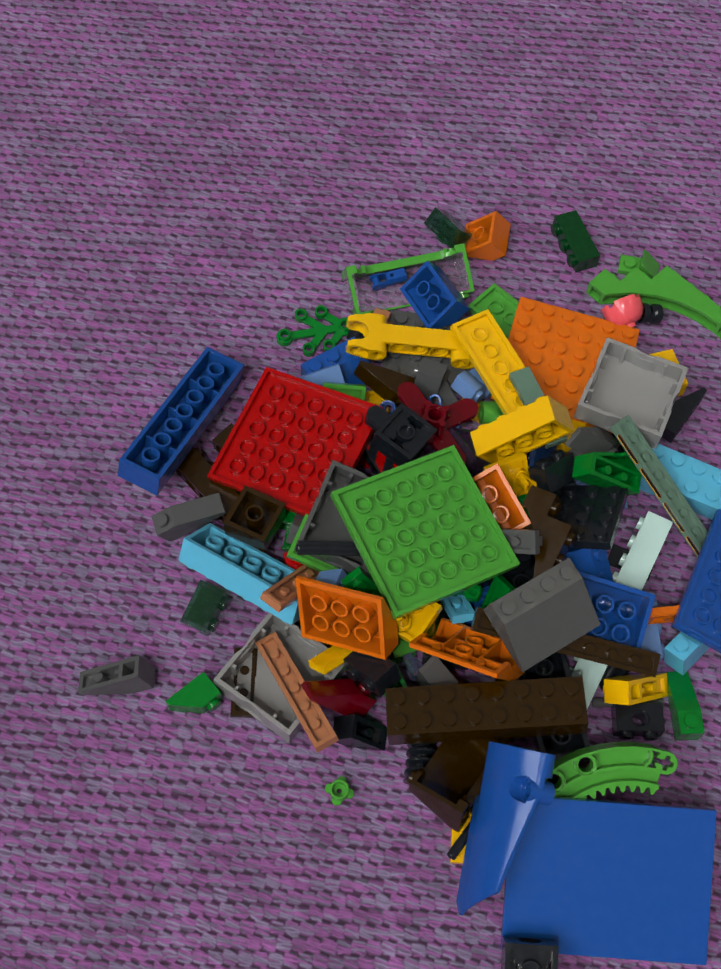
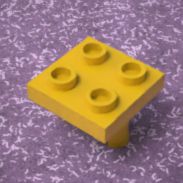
(516, 472)
(417, 622)

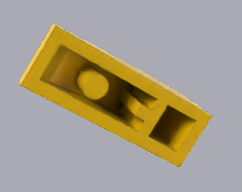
(634, 688)

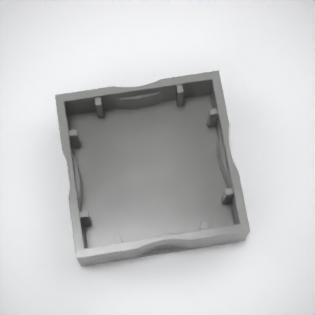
(631, 385)
(270, 703)

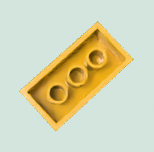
(522, 430)

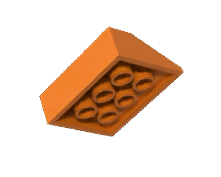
(346, 618)

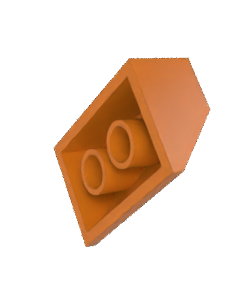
(501, 498)

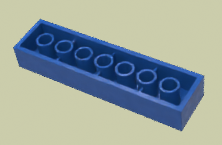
(180, 421)

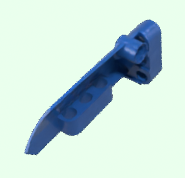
(500, 814)

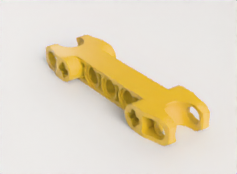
(402, 339)

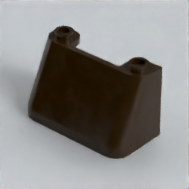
(452, 780)

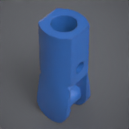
(391, 278)

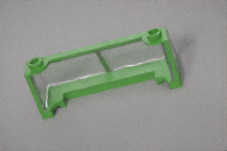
(365, 300)

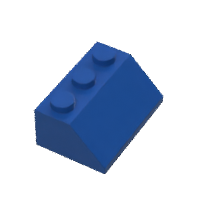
(434, 297)
(333, 356)

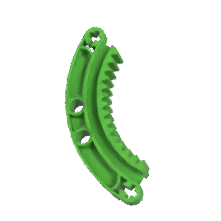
(611, 767)

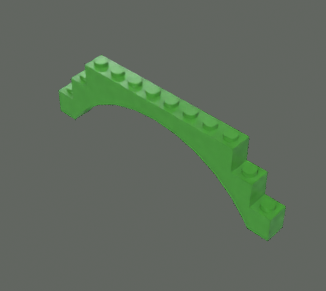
(665, 289)

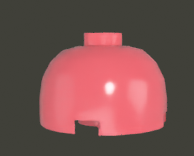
(624, 311)

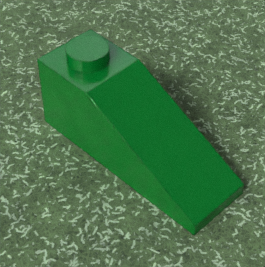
(684, 708)

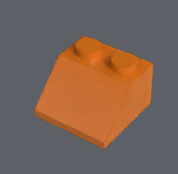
(488, 237)

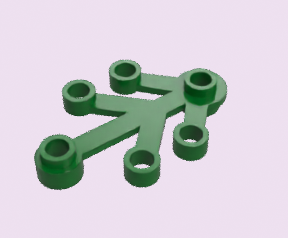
(317, 329)

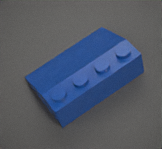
(620, 610)

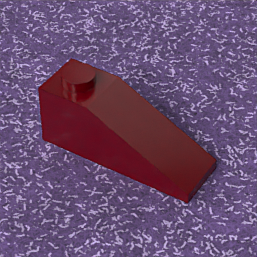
(340, 696)

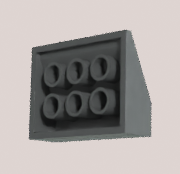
(543, 614)

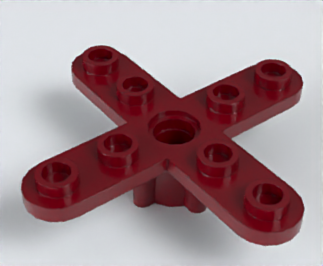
(440, 417)

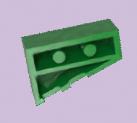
(607, 470)

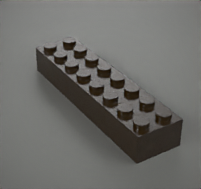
(486, 710)

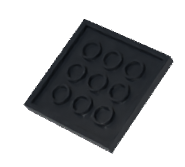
(592, 513)

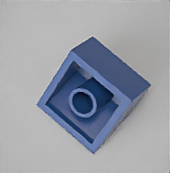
(591, 562)

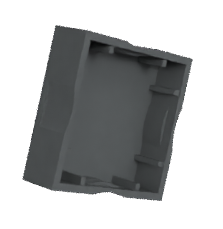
(325, 521)

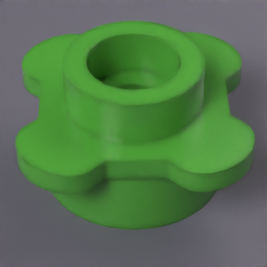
(337, 798)

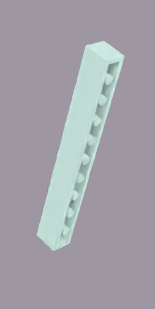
(634, 573)

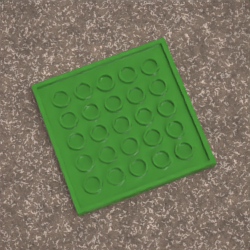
(424, 531)

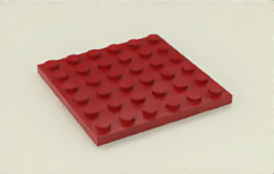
(290, 439)

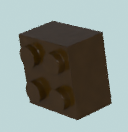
(255, 518)

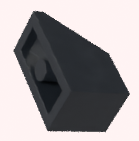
(360, 732)

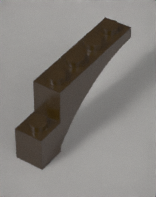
(556, 534)

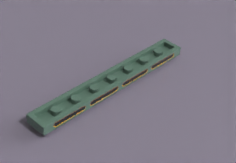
(660, 483)

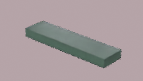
(528, 392)

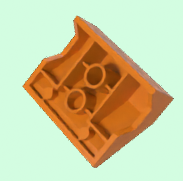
(469, 649)

